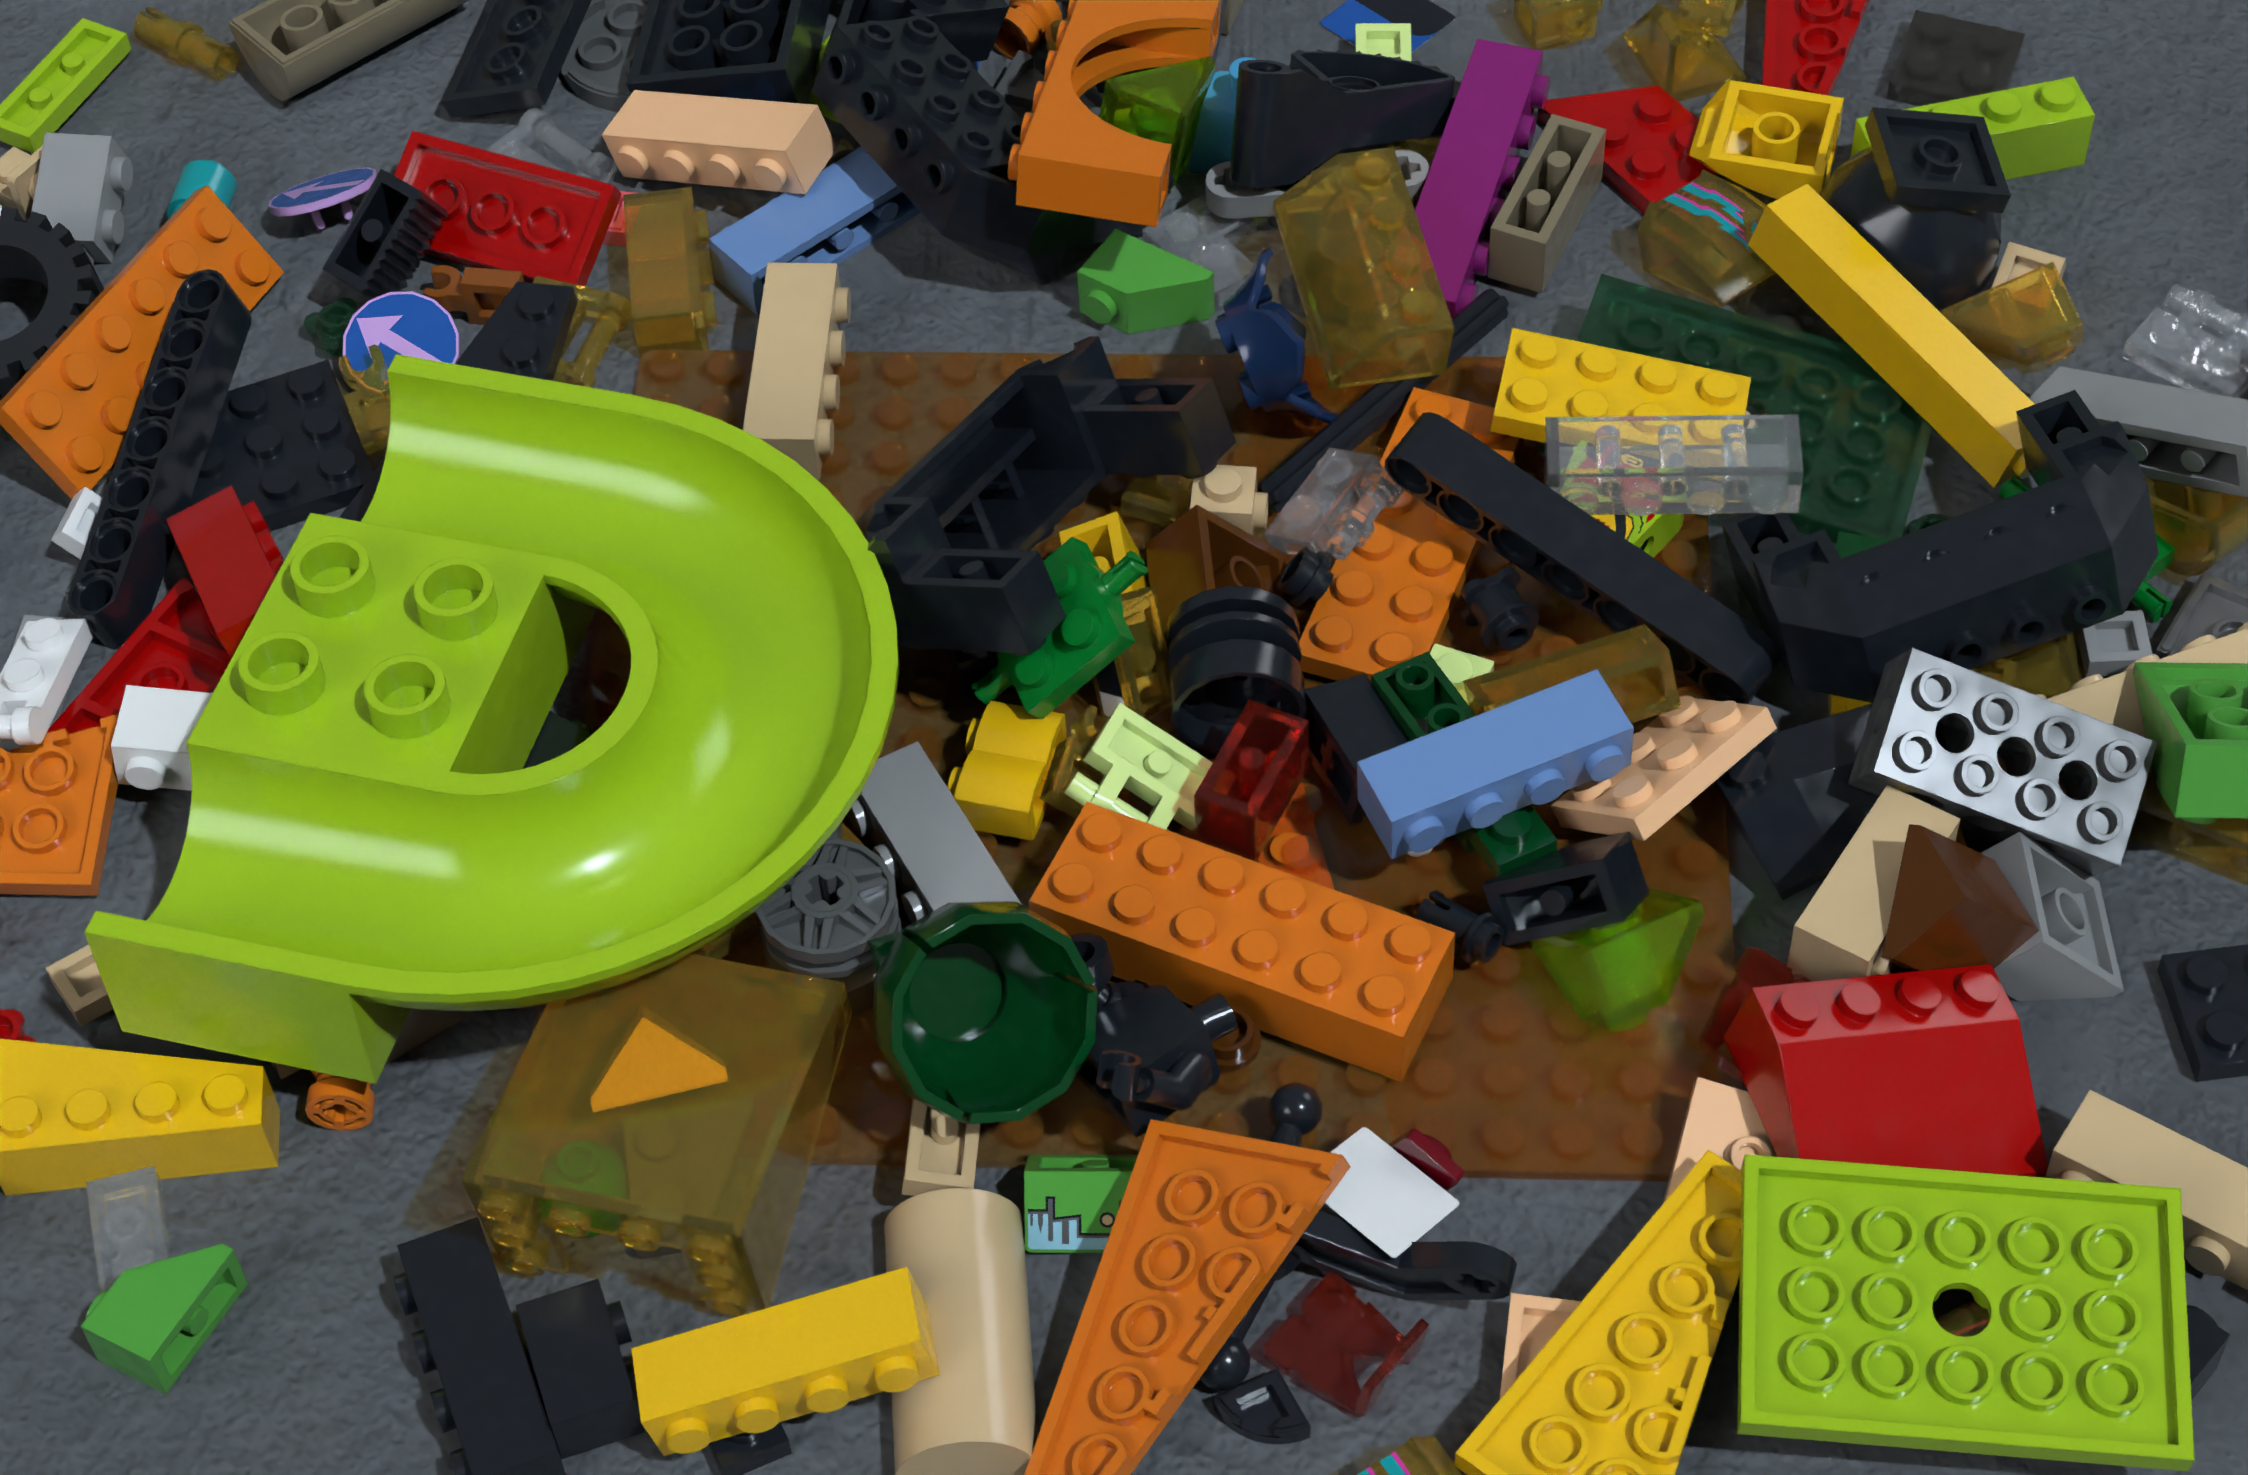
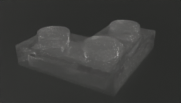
(1209, 242)

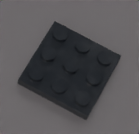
(286, 447)

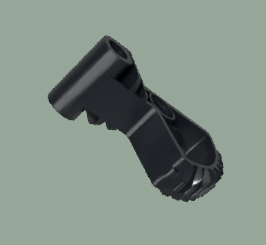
(1327, 103)

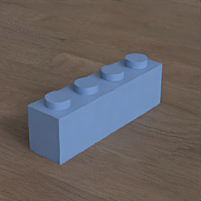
(836, 218)
(1495, 764)

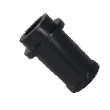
(1474, 934)

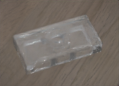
(127, 1223)

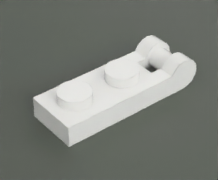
(39, 676)

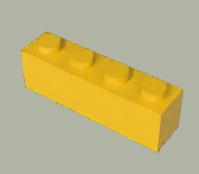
(784, 1362)

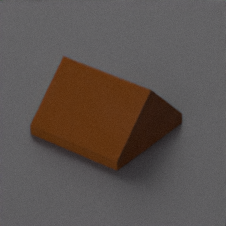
(1952, 907)

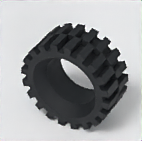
(46, 256)

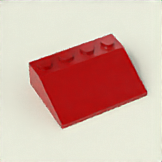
(1892, 1071)

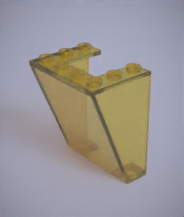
(667, 1122)

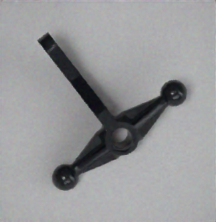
(1420, 1273)

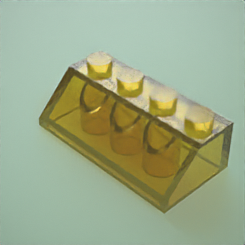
(1364, 272)

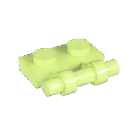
(1145, 762)

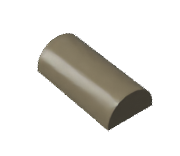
(306, 41)

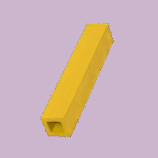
(1895, 331)

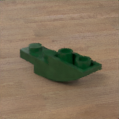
(1427, 701)

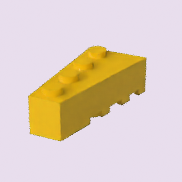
(110, 1112)

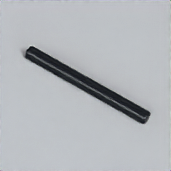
(1378, 403)

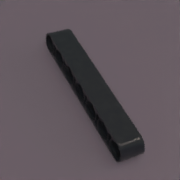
(160, 458)
(1581, 557)

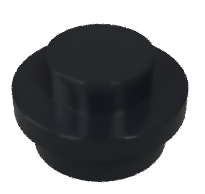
(1306, 577)

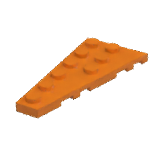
(57, 812)

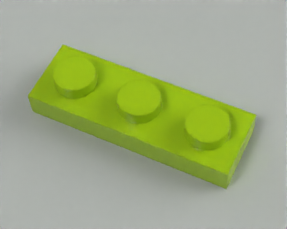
(60, 83)

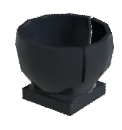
(1926, 199)

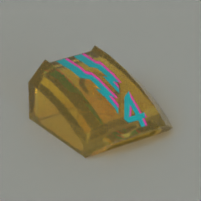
(1702, 239)

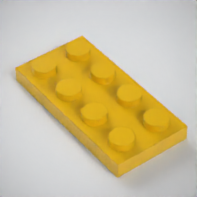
(1580, 379)

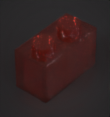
(1252, 780)

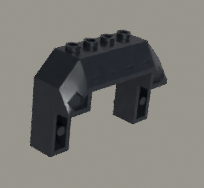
(943, 135)
(973, 508)
(1966, 584)

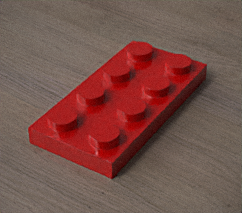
(510, 210)

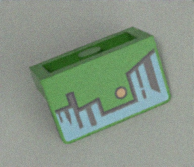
(1073, 1200)

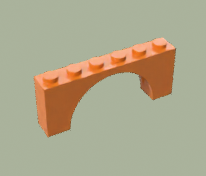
(1067, 152)

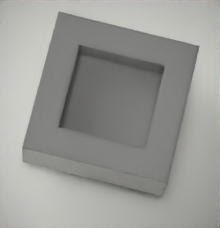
(2114, 644)

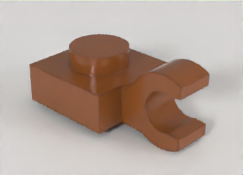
(475, 292)

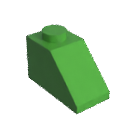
(1143, 286)
(163, 1313)

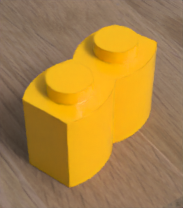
(1007, 769)

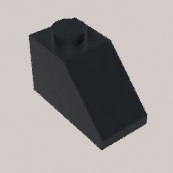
(1568, 890)

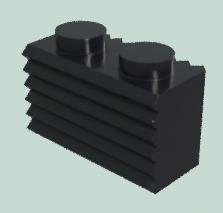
(385, 237)

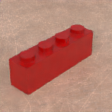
(228, 559)

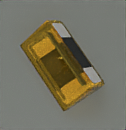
(1141, 673)

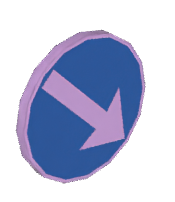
(323, 193)
(402, 326)

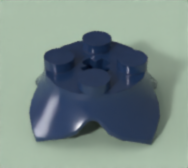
(1270, 348)

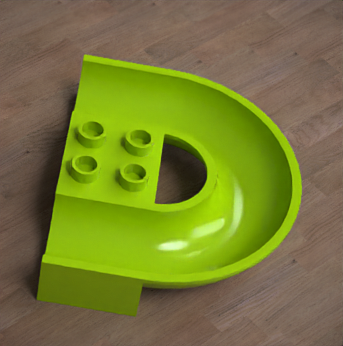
(368, 745)

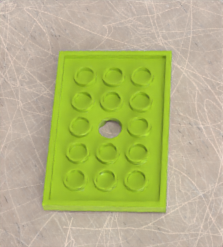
(2077, 1290)

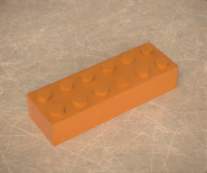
(1269, 942)

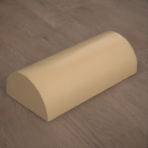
(973, 1275)

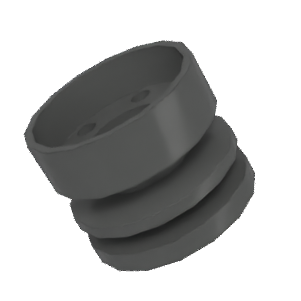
(827, 917)

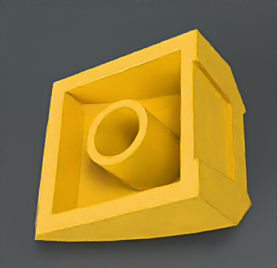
(1769, 137)

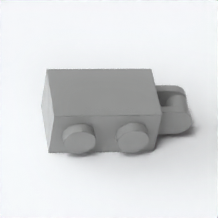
(83, 189)

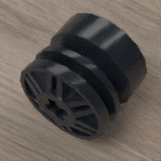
(1227, 651)

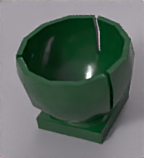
(983, 1010)

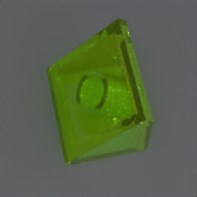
(1161, 105)

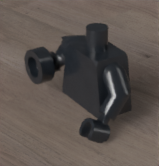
(1148, 1044)

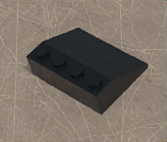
(730, 48)

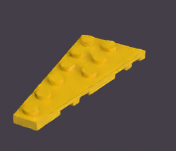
(1633, 1356)

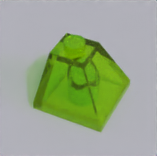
(1626, 966)

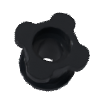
(1499, 611)

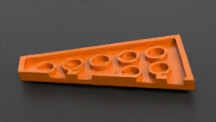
(1180, 1270)

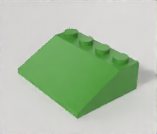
(2201, 736)

